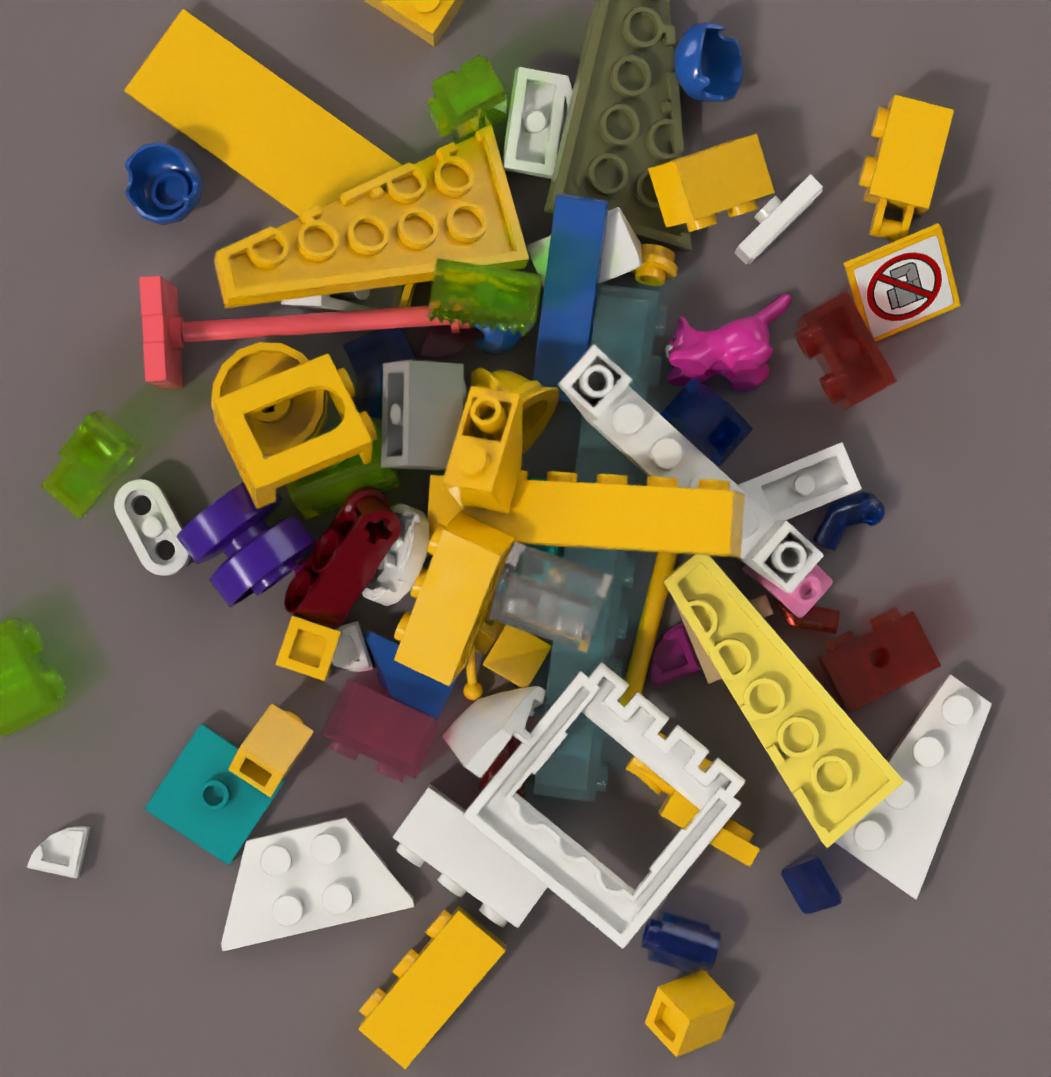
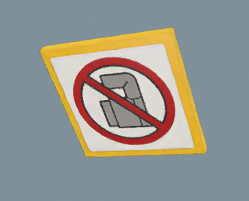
(903, 283)

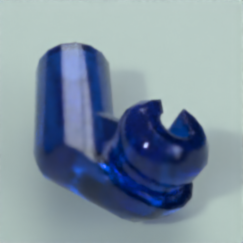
(847, 512)

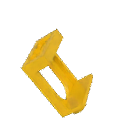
(265, 475)

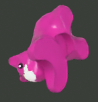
(734, 350)

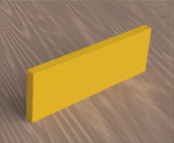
(253, 119)

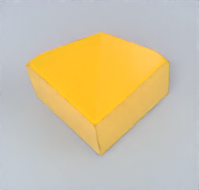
(517, 656)

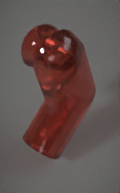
(816, 619)

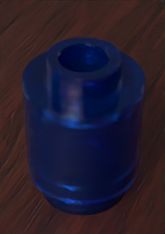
(680, 942)

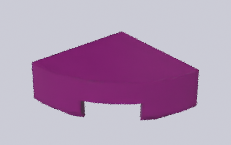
(673, 657)

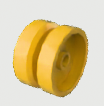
(293, 419)

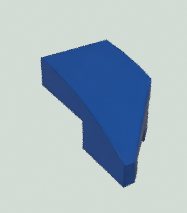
(403, 682)

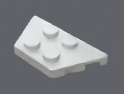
(308, 883)

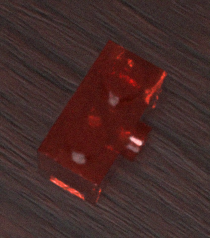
(878, 659)

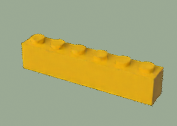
(610, 514)

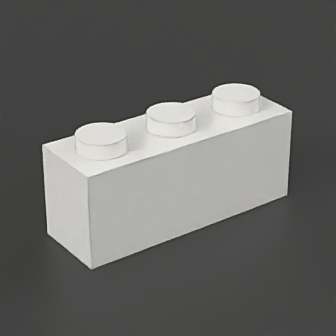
(467, 859)

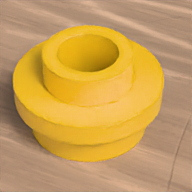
(657, 265)

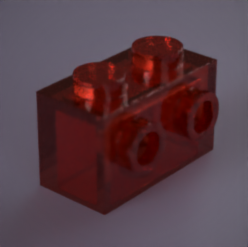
(844, 351)

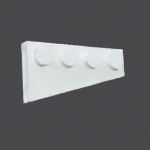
(932, 760)

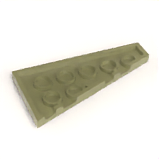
(624, 117)

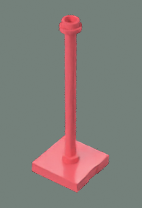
(167, 332)

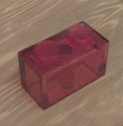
(381, 729)

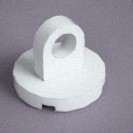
(404, 559)

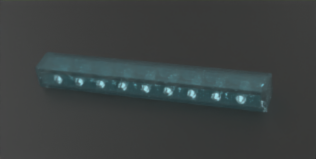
(625, 333)

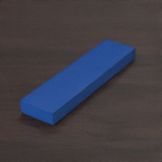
(570, 287)

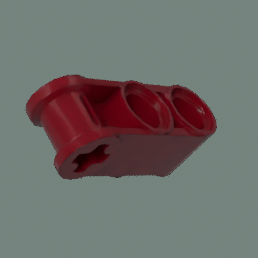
(344, 559)

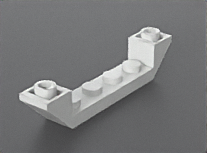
(659, 450)

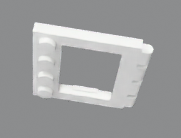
(563, 862)

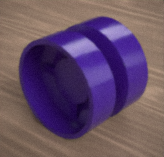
(255, 552)

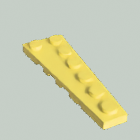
(804, 731)

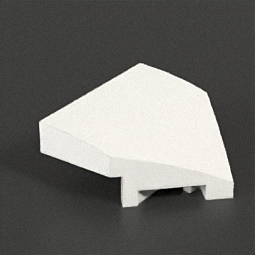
(489, 725)

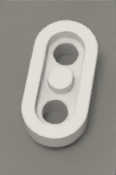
(151, 529)

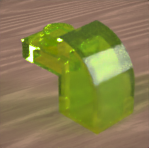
(90, 463)

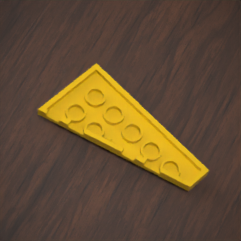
(385, 231)

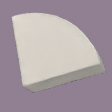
(352, 650)
(61, 852)

